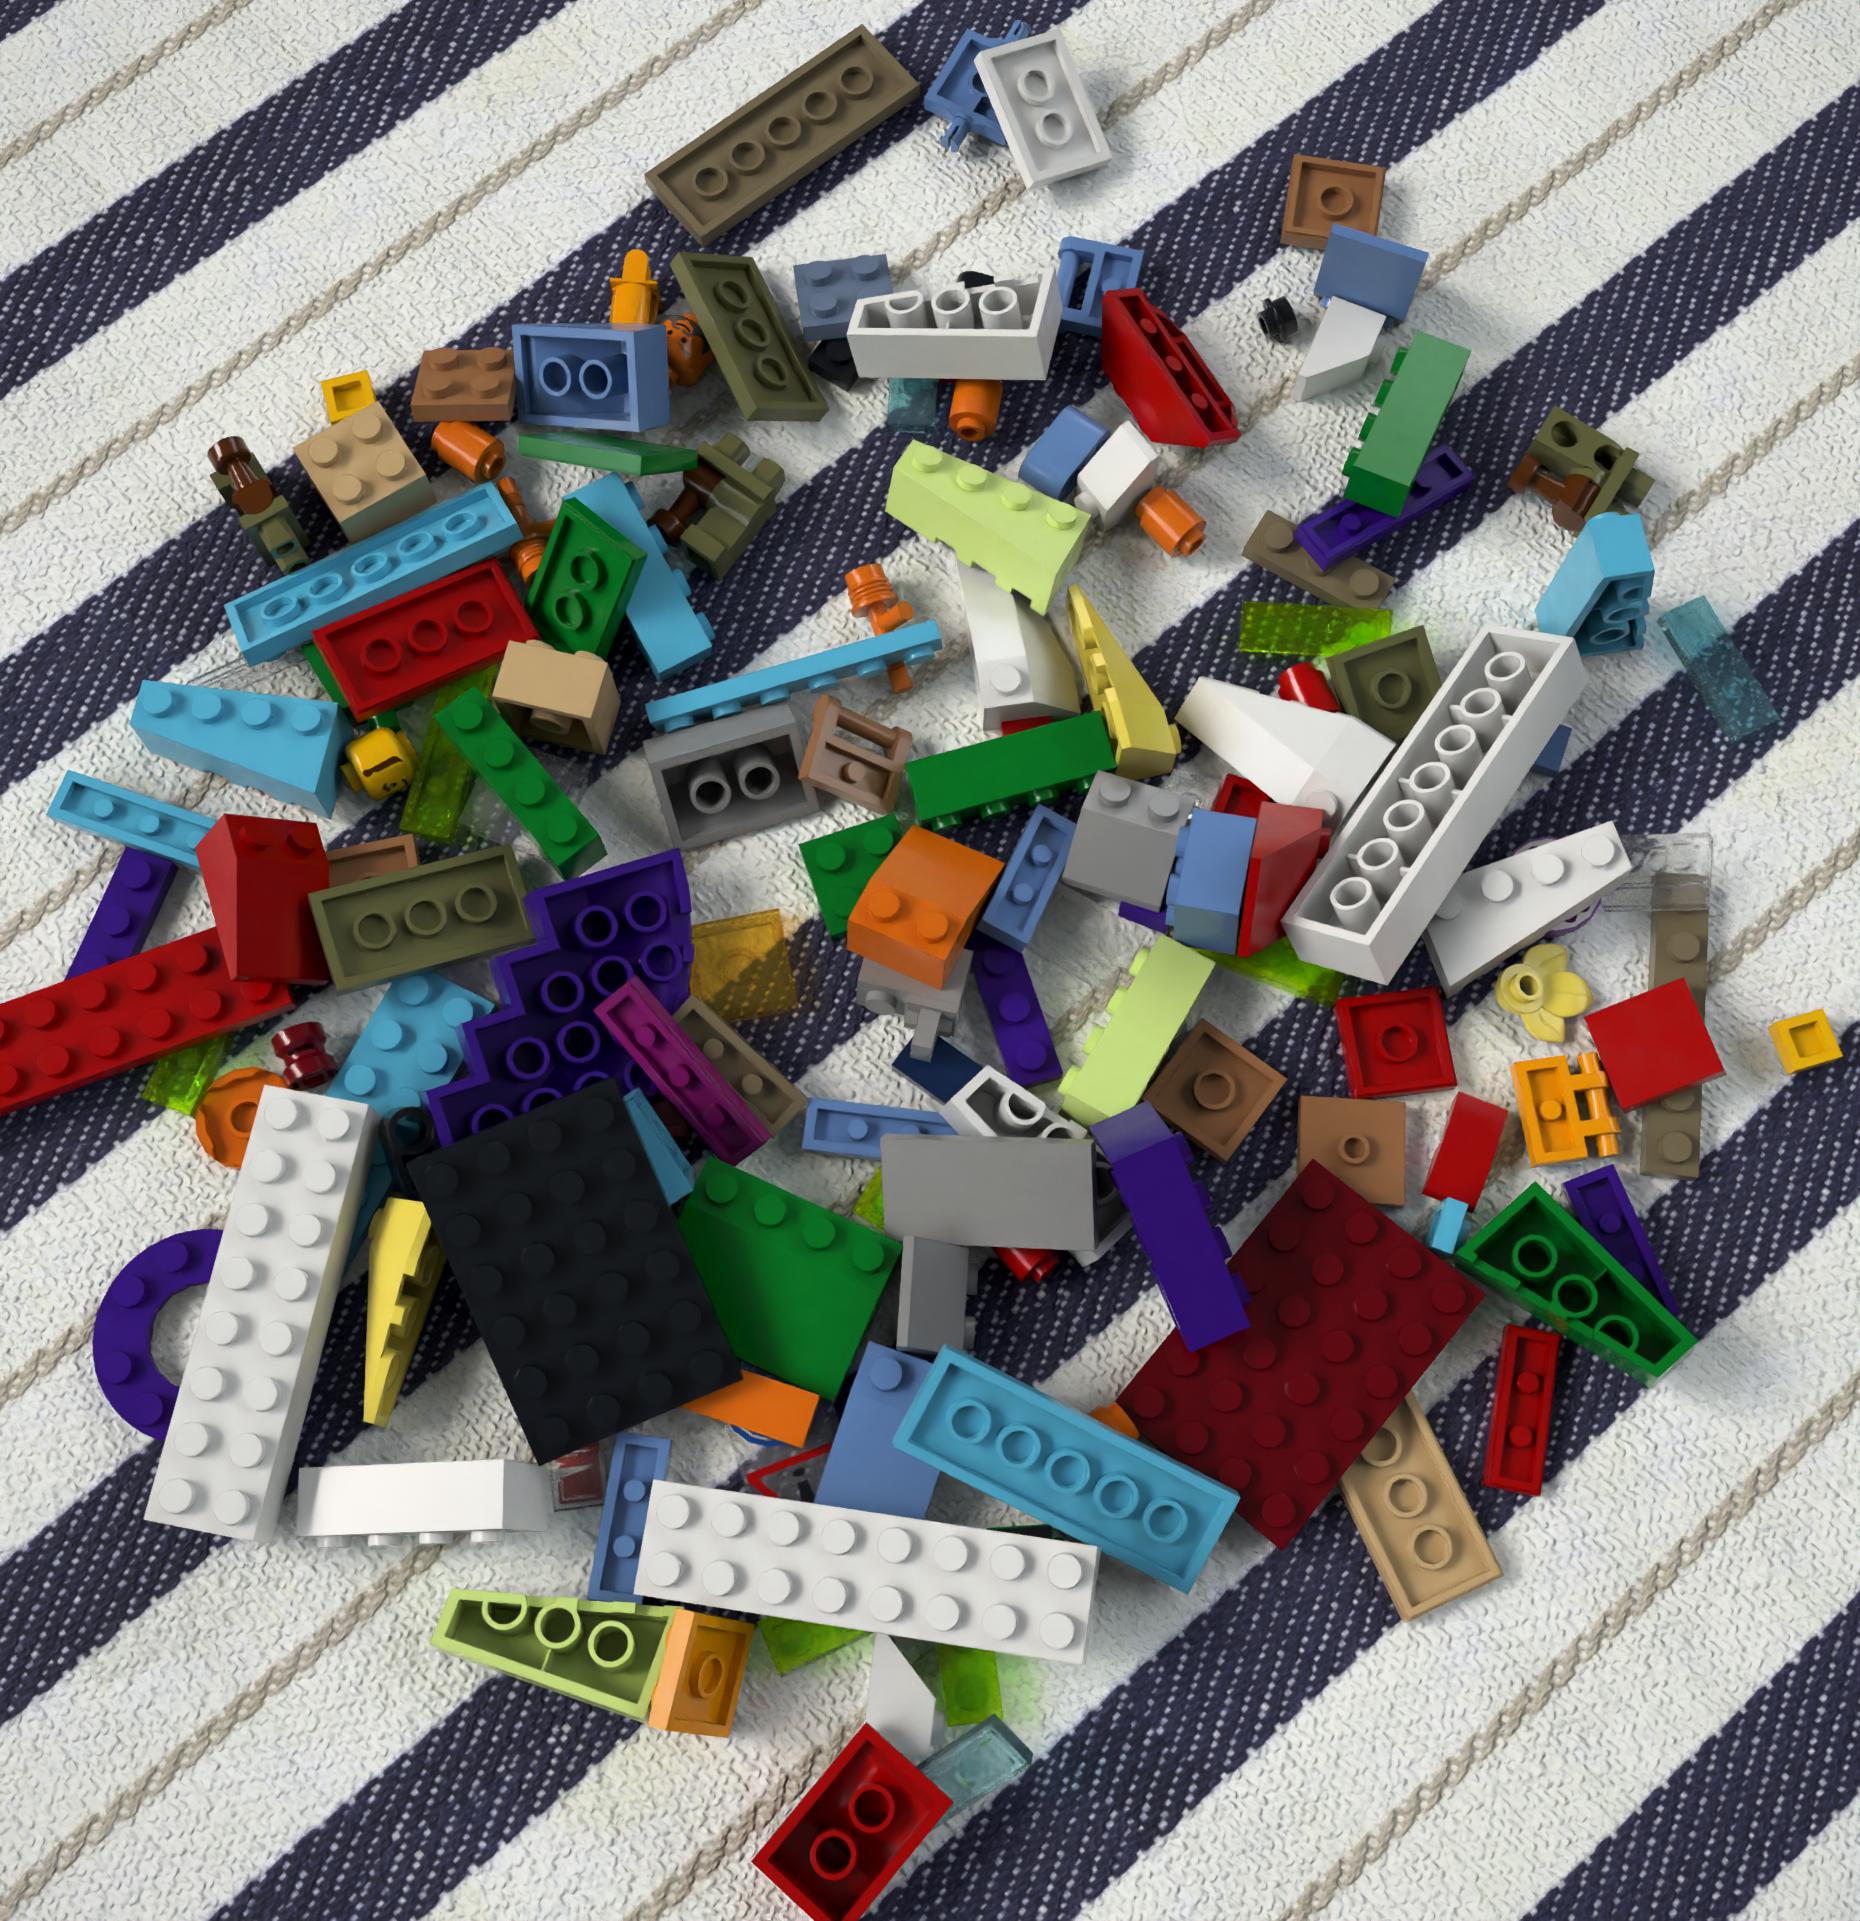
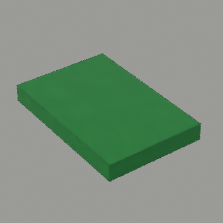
(608, 453)
(583, 582)

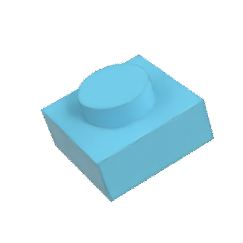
(1448, 1228)

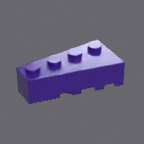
(1173, 1226)

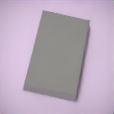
(991, 1190)

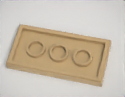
(1416, 1516)

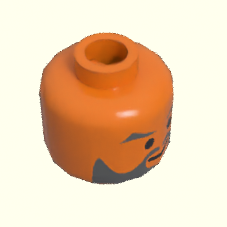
(686, 350)

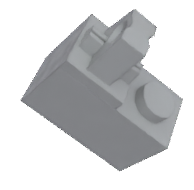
(923, 1006)

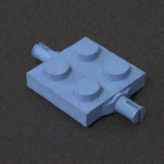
(960, 93)

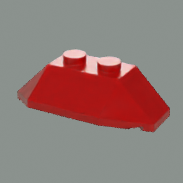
(1162, 375)

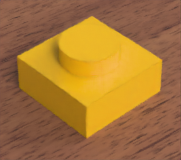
(348, 394)
(1805, 1041)

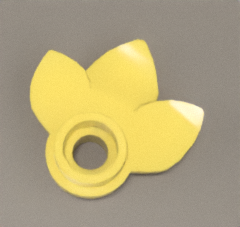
(1549, 990)

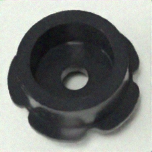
(1277, 319)

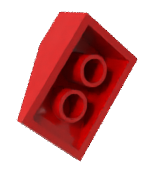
(1280, 865)
(259, 893)
(852, 1829)

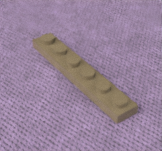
(1674, 1124)

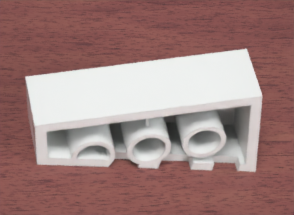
(1519, 900)

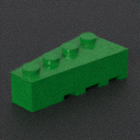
(1571, 1283)

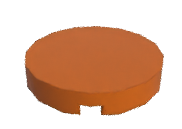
(230, 1111)

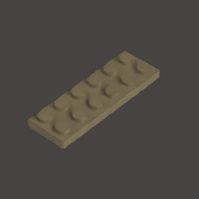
(782, 135)

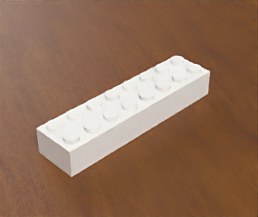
(1435, 802)
(265, 1316)
(869, 1571)

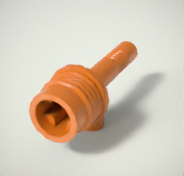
(529, 551)
(871, 597)

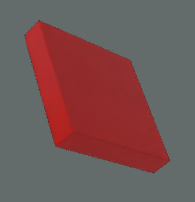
(1395, 1044)
(1654, 1045)

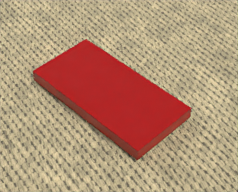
(424, 638)

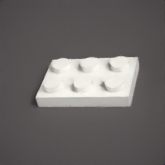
(1043, 109)

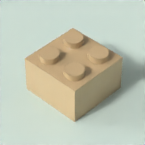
(365, 473)
(557, 696)

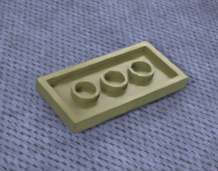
(749, 337)
(422, 918)

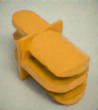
(635, 295)

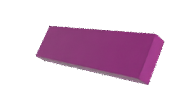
(682, 1072)

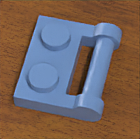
(1111, 269)

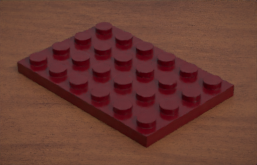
(1336, 1340)

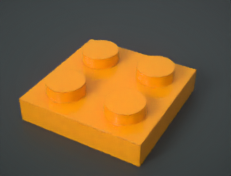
(701, 1674)

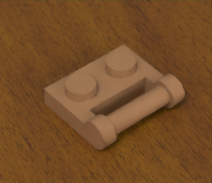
(848, 768)

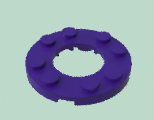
(127, 1320)

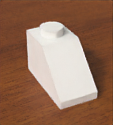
(1340, 349)
(1116, 478)
(901, 1702)

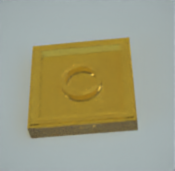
(743, 966)

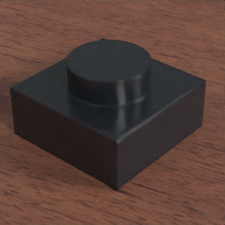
(834, 363)

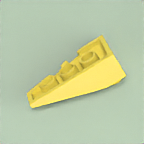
(1130, 711)
(401, 1285)

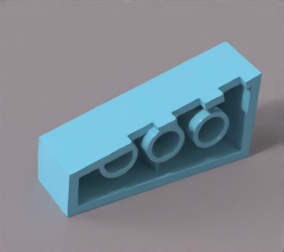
(1602, 587)
(658, 609)
(250, 738)

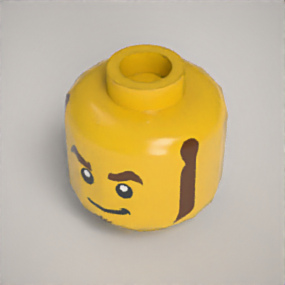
(380, 763)

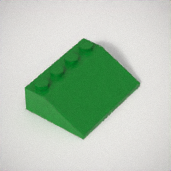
(786, 1276)

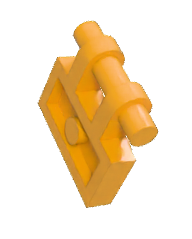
(1551, 1113)

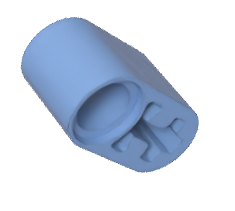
(1063, 453)

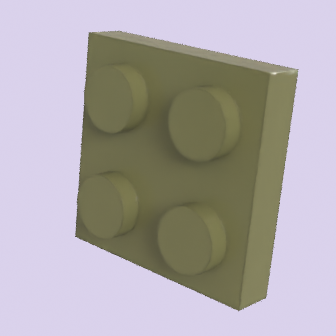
(1387, 681)

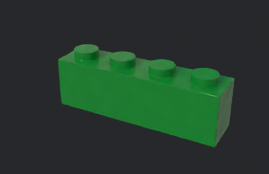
(1406, 423)
(1009, 772)
(521, 784)

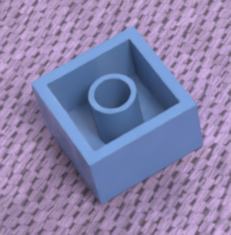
(1210, 880)

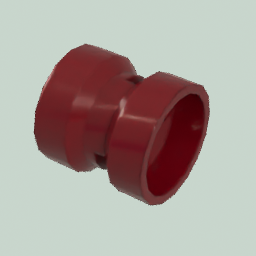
(304, 1056)

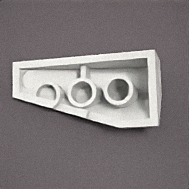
(1013, 654)
(1288, 747)

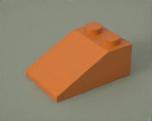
(922, 905)

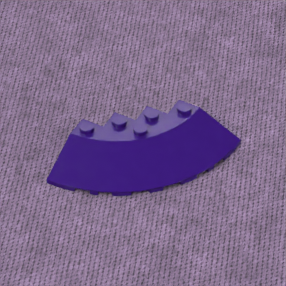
(548, 1039)

